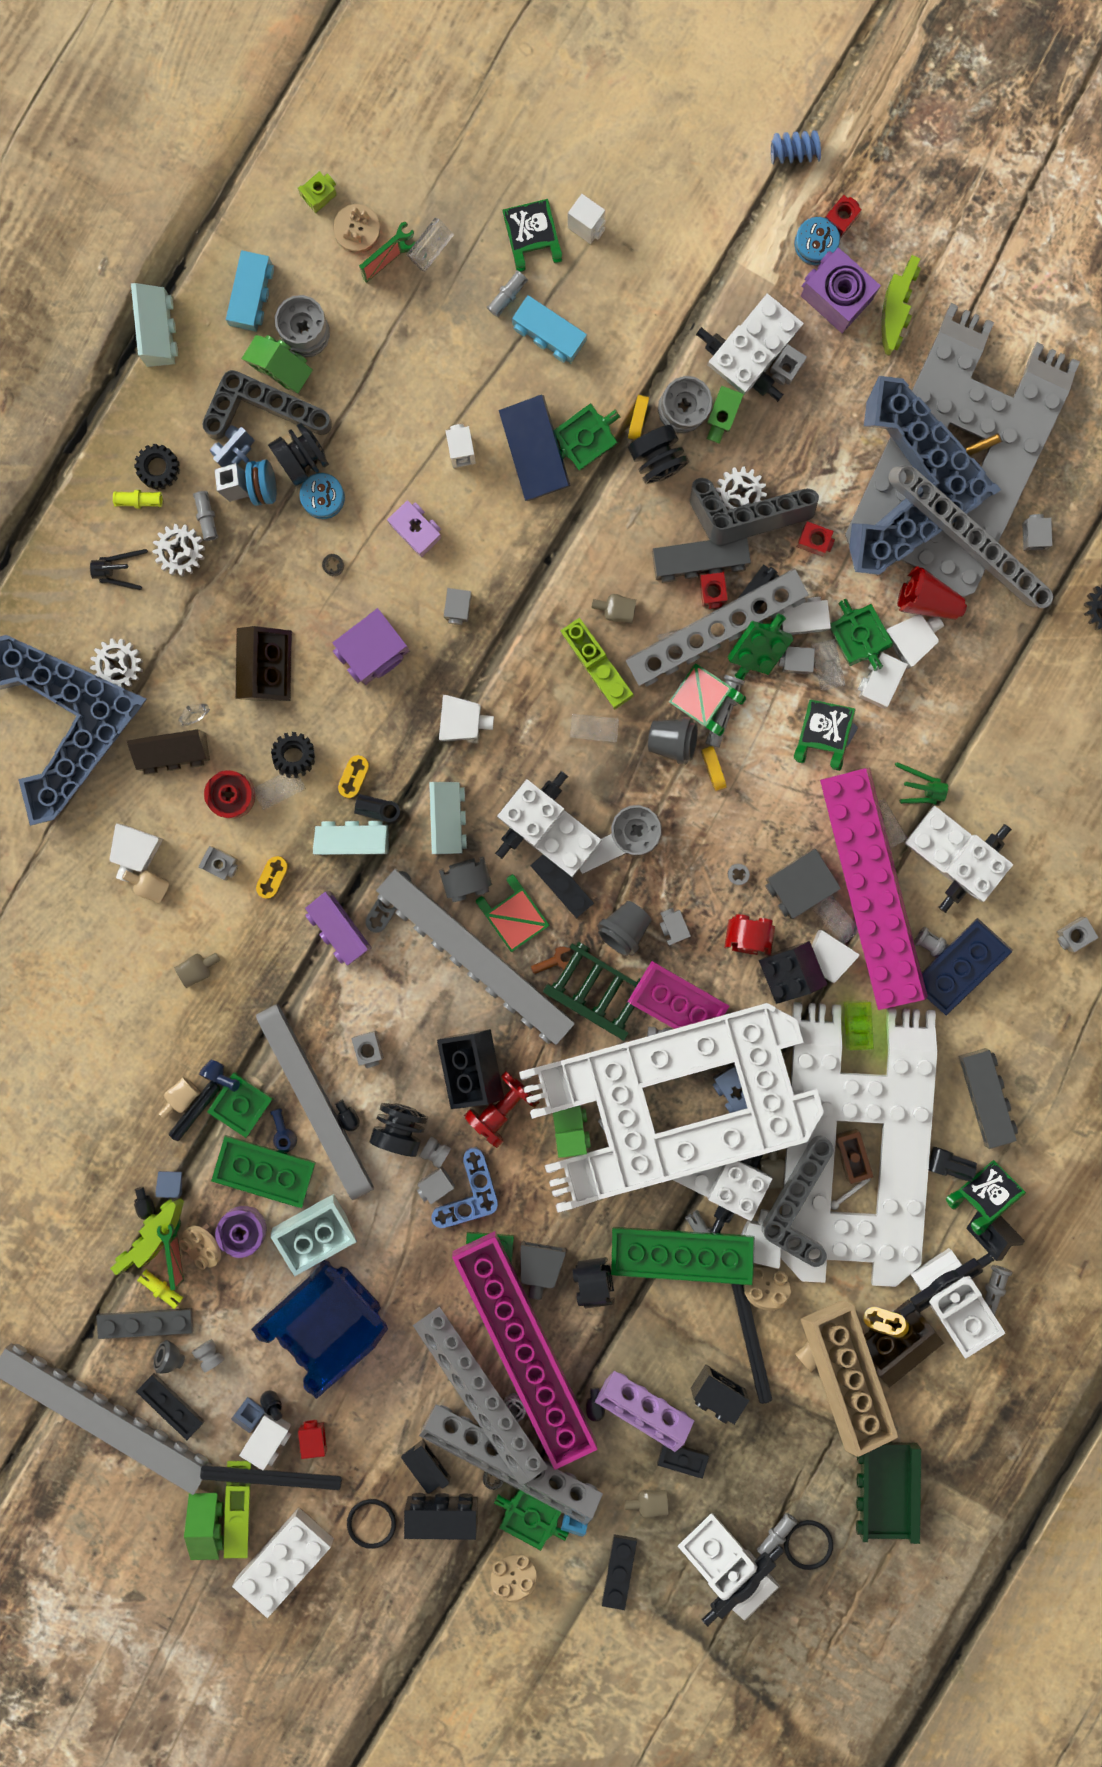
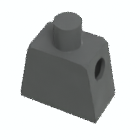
(540, 1267)

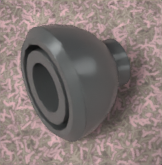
(167, 1358)

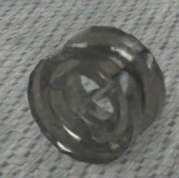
(325, 563)
(492, 1486)

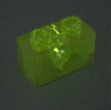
(858, 1025)

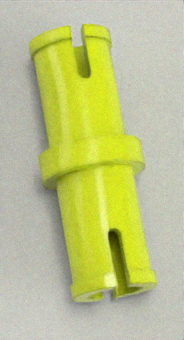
(138, 499)
(160, 1289)

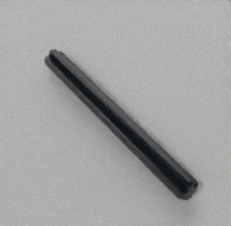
(752, 1344)
(270, 1477)

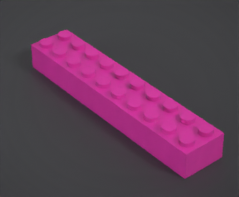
(874, 889)
(524, 1350)

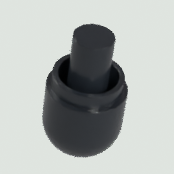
(347, 1116)
(143, 1204)
(271, 1404)
(593, 1410)

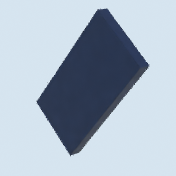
(534, 448)
(963, 965)

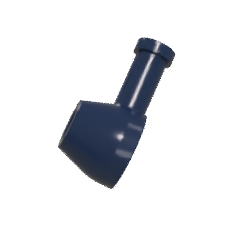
(214, 1072)
(282, 1132)

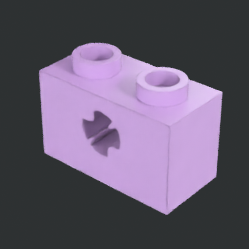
(419, 541)

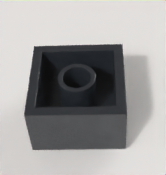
(793, 972)
(719, 1395)

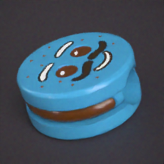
(816, 239)
(260, 482)
(322, 496)

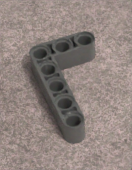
(263, 402)
(752, 519)
(796, 1201)

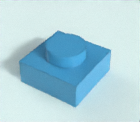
(573, 1526)

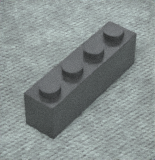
(698, 558)
(987, 1098)

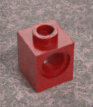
(848, 205)
(805, 539)
(718, 581)
(312, 1439)

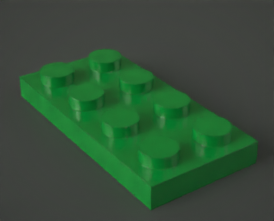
(263, 1171)

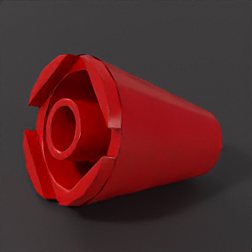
(930, 597)

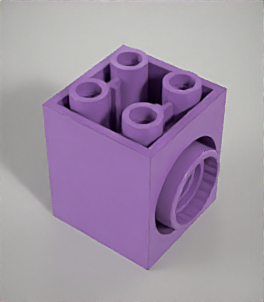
(837, 275)
(370, 648)

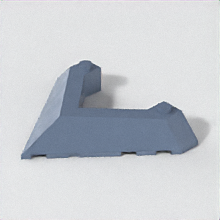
(935, 455)
(100, 718)

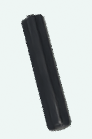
(194, 1111)

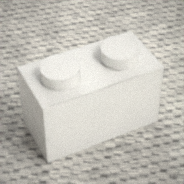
(586, 219)
(460, 446)
(807, 617)
(882, 683)
(265, 1441)

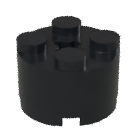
(594, 1283)

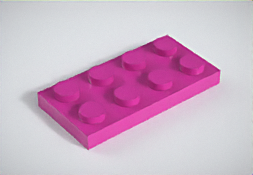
(674, 999)

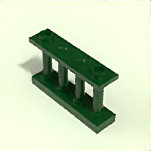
(577, 1002)

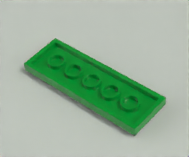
(683, 1255)

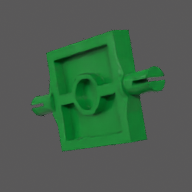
(586, 436)
(860, 635)
(760, 647)
(530, 1519)

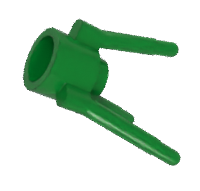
(935, 790)

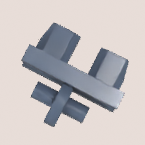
(234, 449)

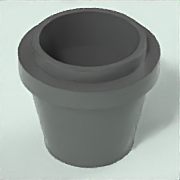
(674, 739)
(624, 928)

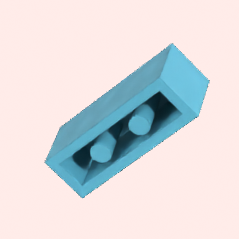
(249, 291)
(548, 330)

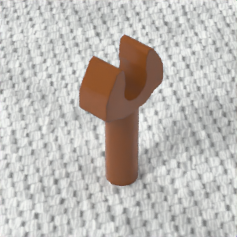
(551, 962)

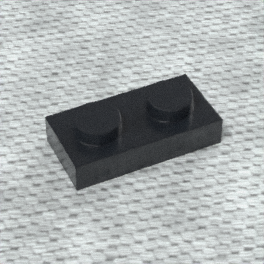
(684, 1460)

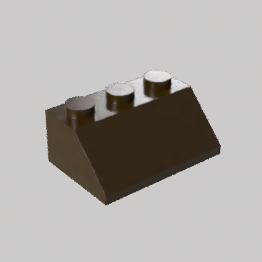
(263, 664)
(169, 751)
(898, 1356)

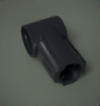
(376, 808)
(945, 1163)

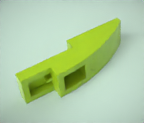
(894, 311)
(596, 663)
(149, 1244)
(237, 1515)

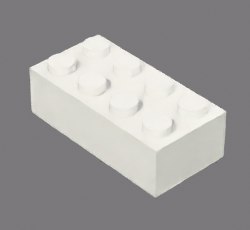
(283, 1562)

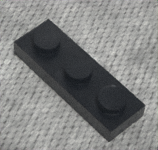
(562, 885)
(170, 1406)
(619, 1572)

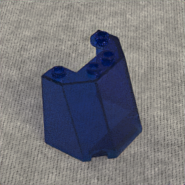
(325, 1325)

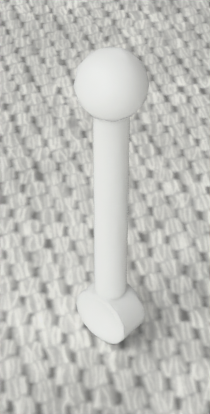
(835, 1204)

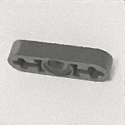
(373, 913)

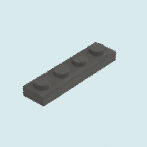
(144, 1323)

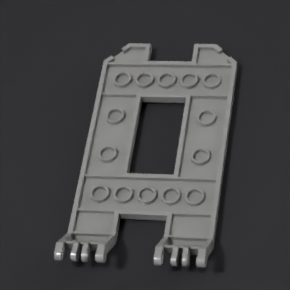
(981, 411)

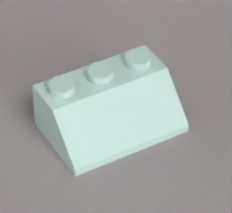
(154, 325)
(447, 818)
(351, 838)
(313, 1235)

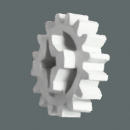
(737, 482)
(177, 559)
(122, 657)

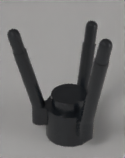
(103, 568)

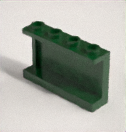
(890, 1493)

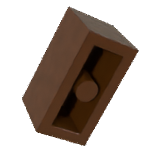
(853, 1156)

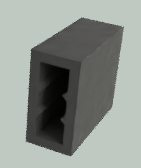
(802, 884)

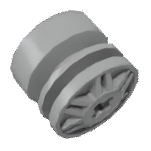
(299, 314)
(694, 395)
(638, 816)

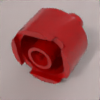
(239, 804)
(749, 935)

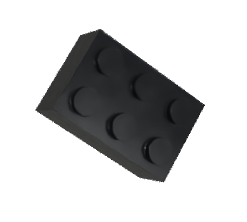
(470, 1069)
(441, 1517)

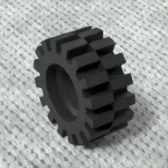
(147, 456)
(290, 742)

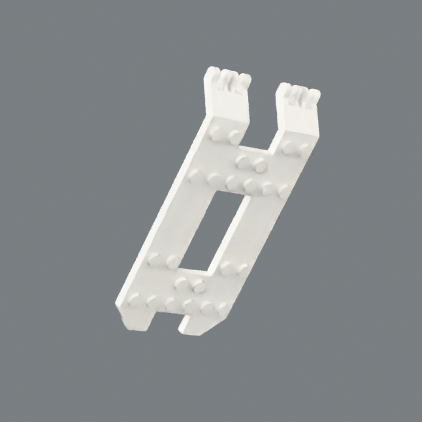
(617, 1079)
(905, 1107)

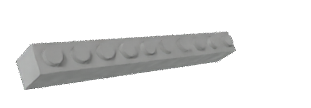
(475, 956)
(101, 1417)

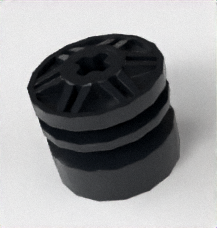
(298, 454)
(659, 457)
(398, 1131)

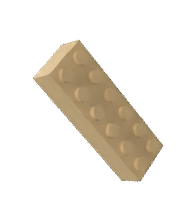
(849, 1378)

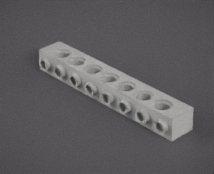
(639, 662)
(480, 1396)
(477, 1455)

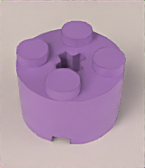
(233, 1242)

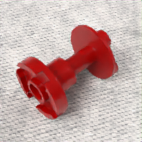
(495, 1115)

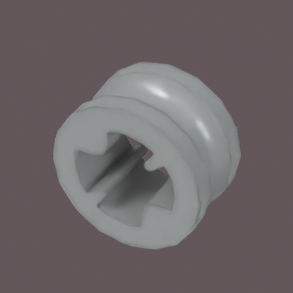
(737, 881)

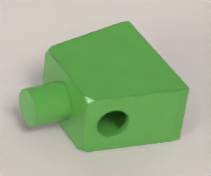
(728, 403)

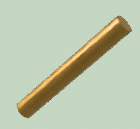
(983, 444)

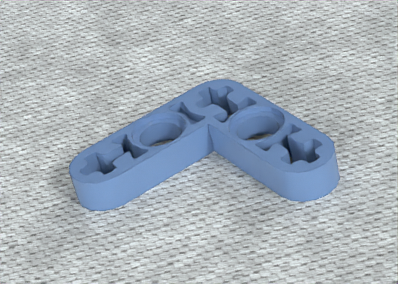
(474, 1201)

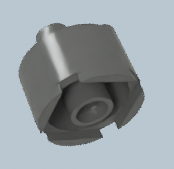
(465, 879)

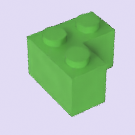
(277, 361)
(570, 1133)
(202, 1527)

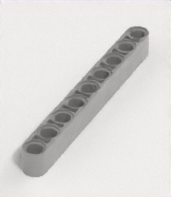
(961, 534)
(314, 1101)

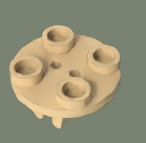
(352, 238)
(200, 1246)
(778, 1289)
(524, 1576)

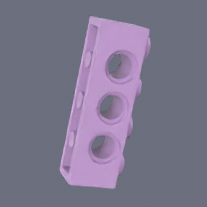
(649, 1422)

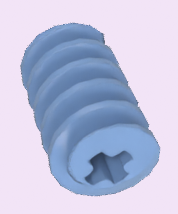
(795, 146)

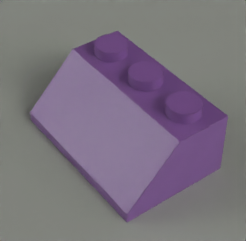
(337, 928)

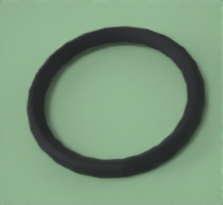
(349, 1523)
(827, 1556)

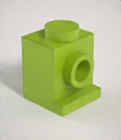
(314, 198)

